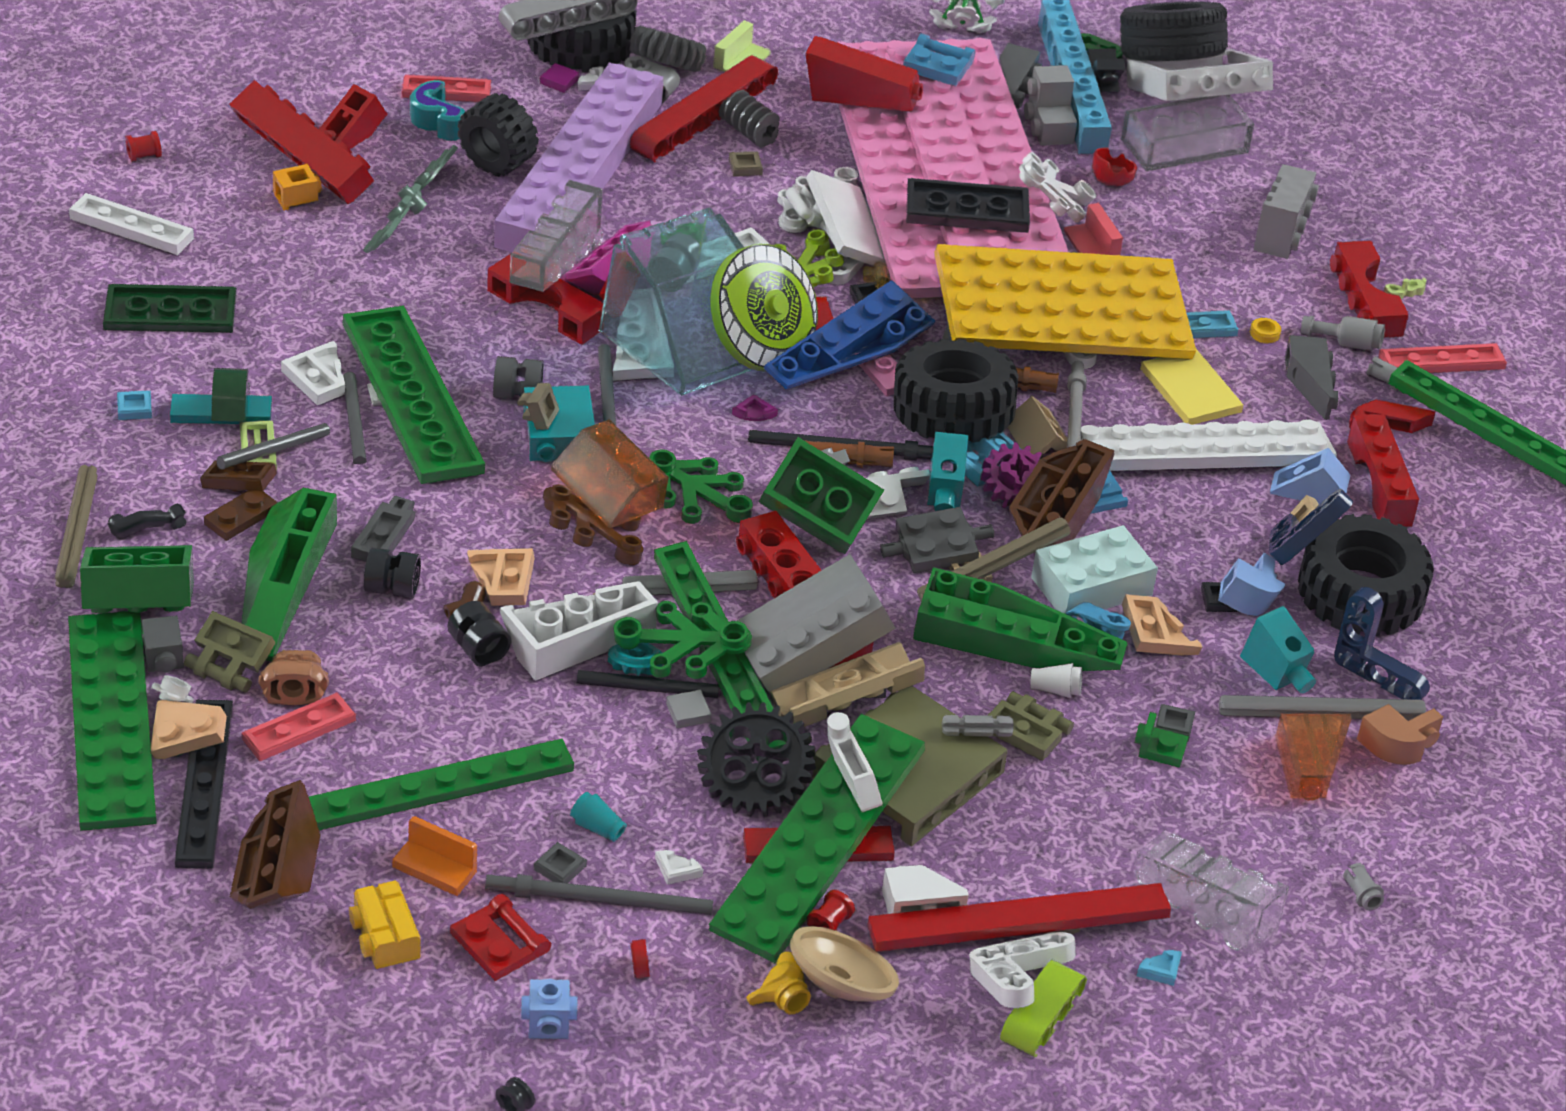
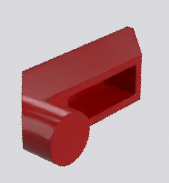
(1399, 416)

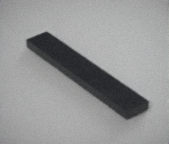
(203, 799)

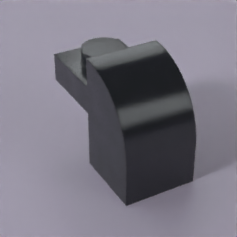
(1106, 69)

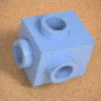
(549, 1009)

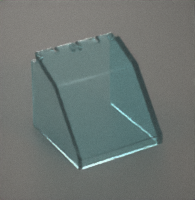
(661, 300)

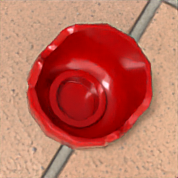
(1112, 170)

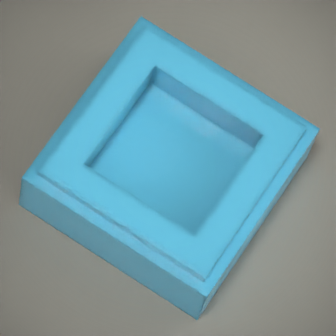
(134, 405)

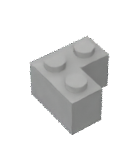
(1050, 105)

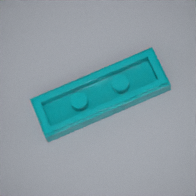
(198, 409)

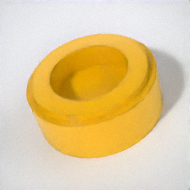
(1265, 330)

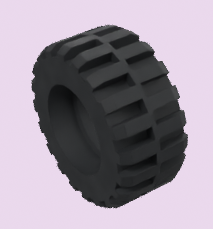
(587, 45)
(955, 389)
(1371, 547)

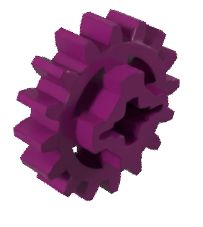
(1010, 476)

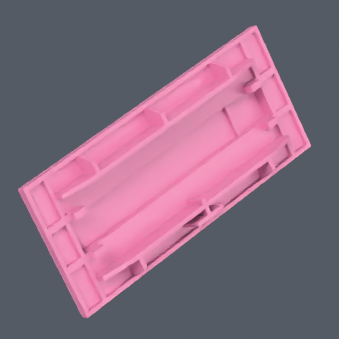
(949, 136)

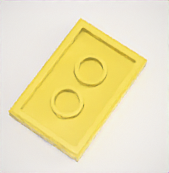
(1192, 388)

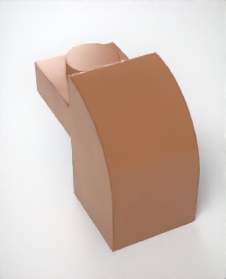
(1395, 738)

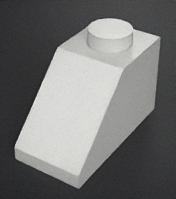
(919, 889)

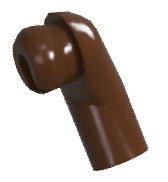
(472, 592)

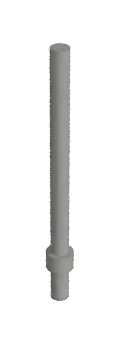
(1076, 385)

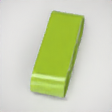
(1053, 992)

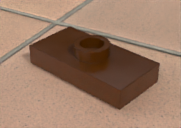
(239, 477)

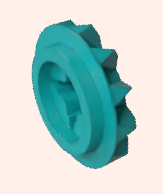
(634, 660)

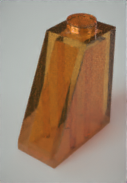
(1310, 751)

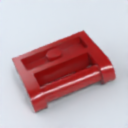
(491, 946)

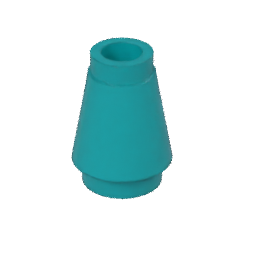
(596, 816)

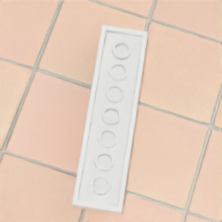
(1209, 444)

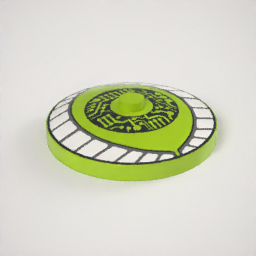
(762, 304)

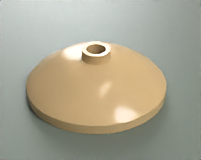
(843, 965)

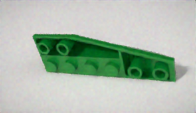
(286, 560)
(1009, 627)

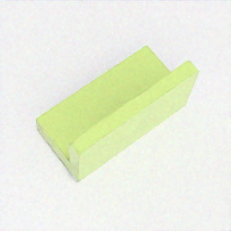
(737, 47)

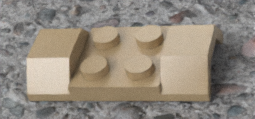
(847, 682)

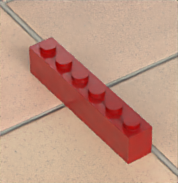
(302, 141)

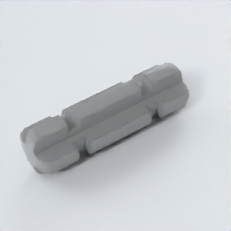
(977, 725)

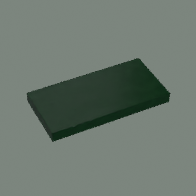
(170, 308)

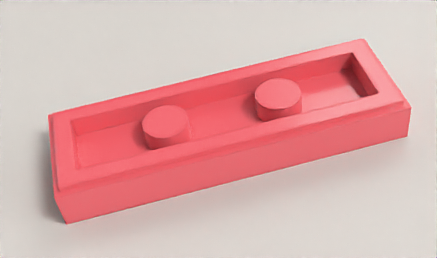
(455, 88)
(298, 726)

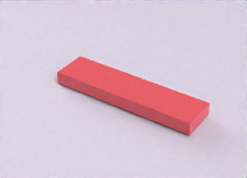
(1448, 358)

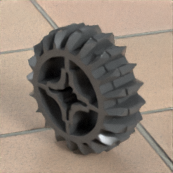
(668, 48)

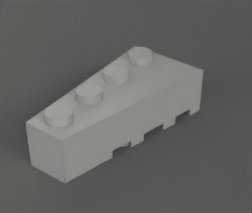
(1286, 211)

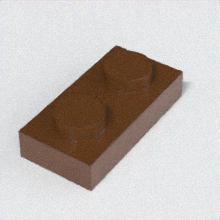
(239, 513)

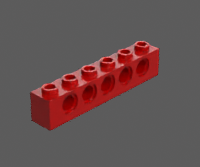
(779, 558)

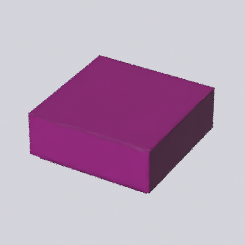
(559, 78)

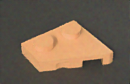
(503, 574)
(1155, 628)
(185, 728)

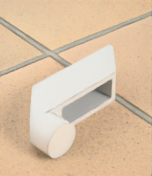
(852, 762)

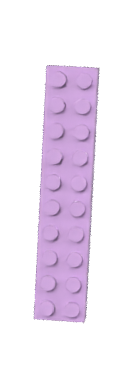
(584, 149)

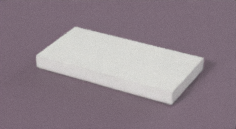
(846, 218)

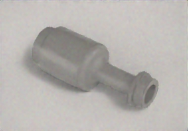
(1351, 332)

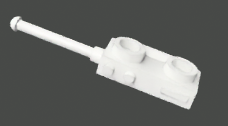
(806, 206)

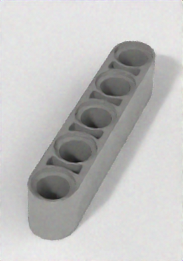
(541, 17)

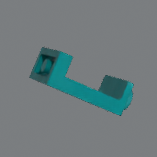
(573, 416)

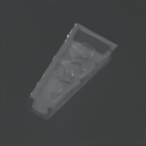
(559, 238)
(1213, 892)

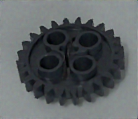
(751, 789)

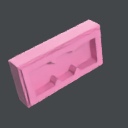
(881, 373)

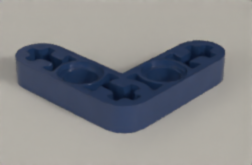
(1292, 536)
(1355, 651)

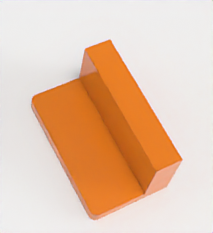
(437, 856)

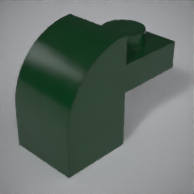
(230, 394)

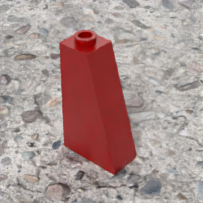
(859, 78)

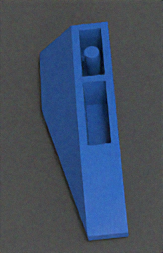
(871, 326)

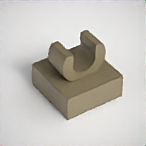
(541, 406)

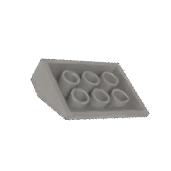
(815, 625)

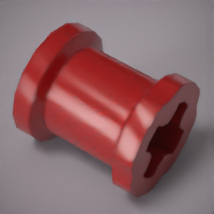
(143, 146)
(833, 911)

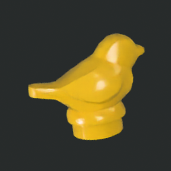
(783, 986)

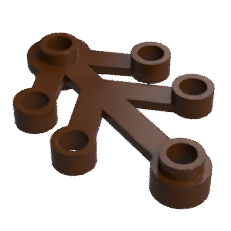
(562, 501)

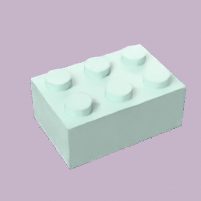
(1094, 570)

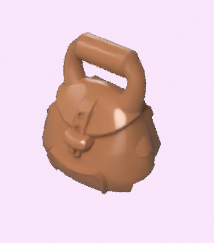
(294, 678)

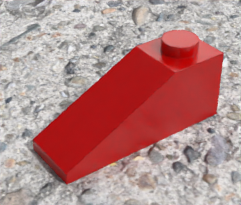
(355, 117)

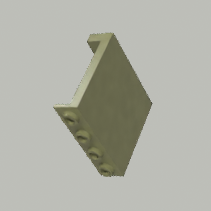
(946, 773)

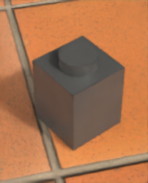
(162, 644)

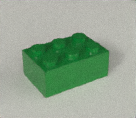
(821, 495)
(137, 578)

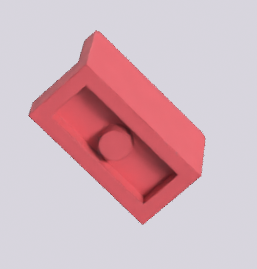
(1097, 234)

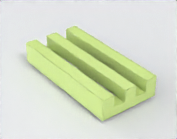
(256, 426)

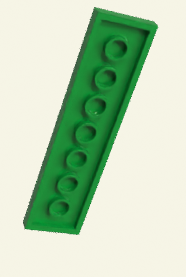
(413, 395)
(111, 721)
(812, 845)

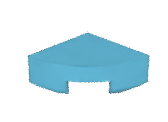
(1161, 968)

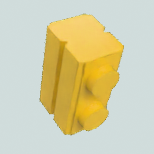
(385, 925)

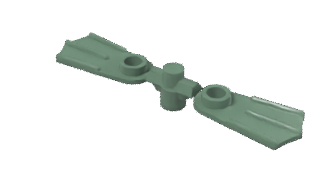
(410, 199)

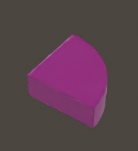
(755, 409)

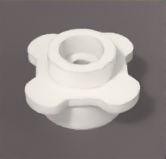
(173, 689)

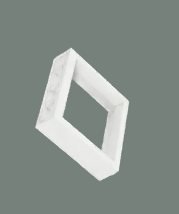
(1201, 76)

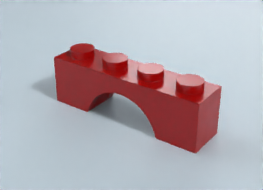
(1356, 267)
(578, 312)
(1392, 486)

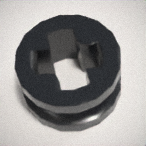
(515, 1095)

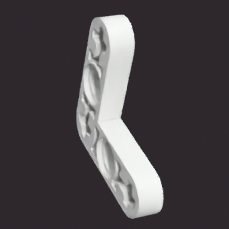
(1003, 965)

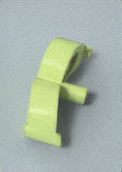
(1409, 288)

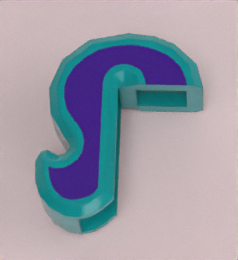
(431, 111)

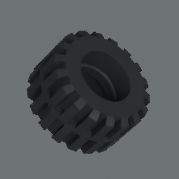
(498, 134)

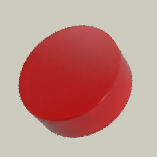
(640, 959)

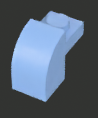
(1251, 587)

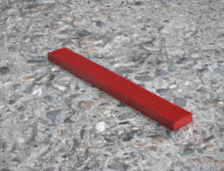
(1018, 917)

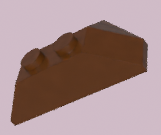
(1063, 487)
(277, 850)

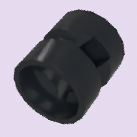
(392, 572)
(479, 633)

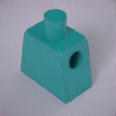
(944, 485)
(1280, 651)

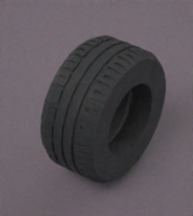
(1174, 31)

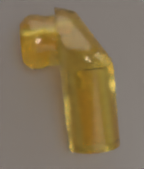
(878, 274)

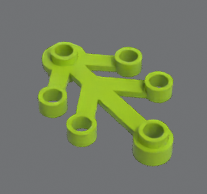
(818, 245)

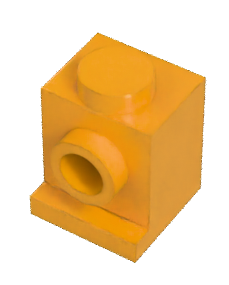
(296, 186)

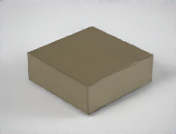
(745, 163)

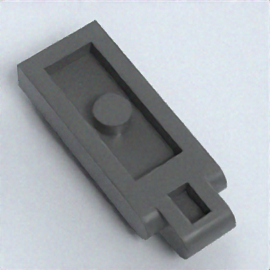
(385, 527)

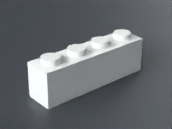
(574, 629)

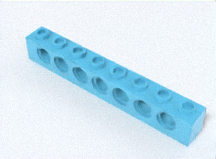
(1066, 47)

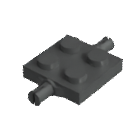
(936, 539)

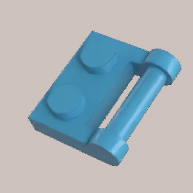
(942, 66)

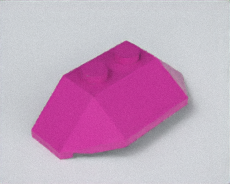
(594, 269)

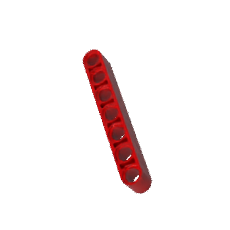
(700, 108)

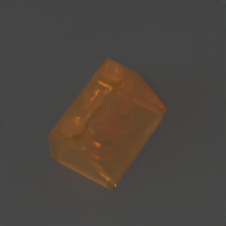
(611, 474)

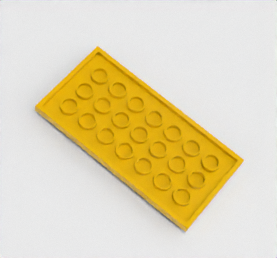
(1064, 301)

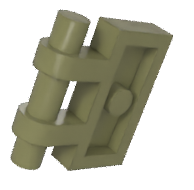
(232, 641)
(1035, 727)

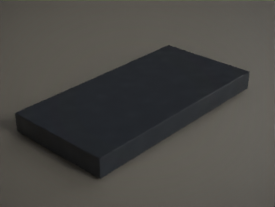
(967, 205)

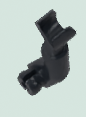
(133, 523)

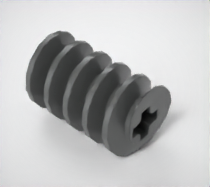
(750, 118)

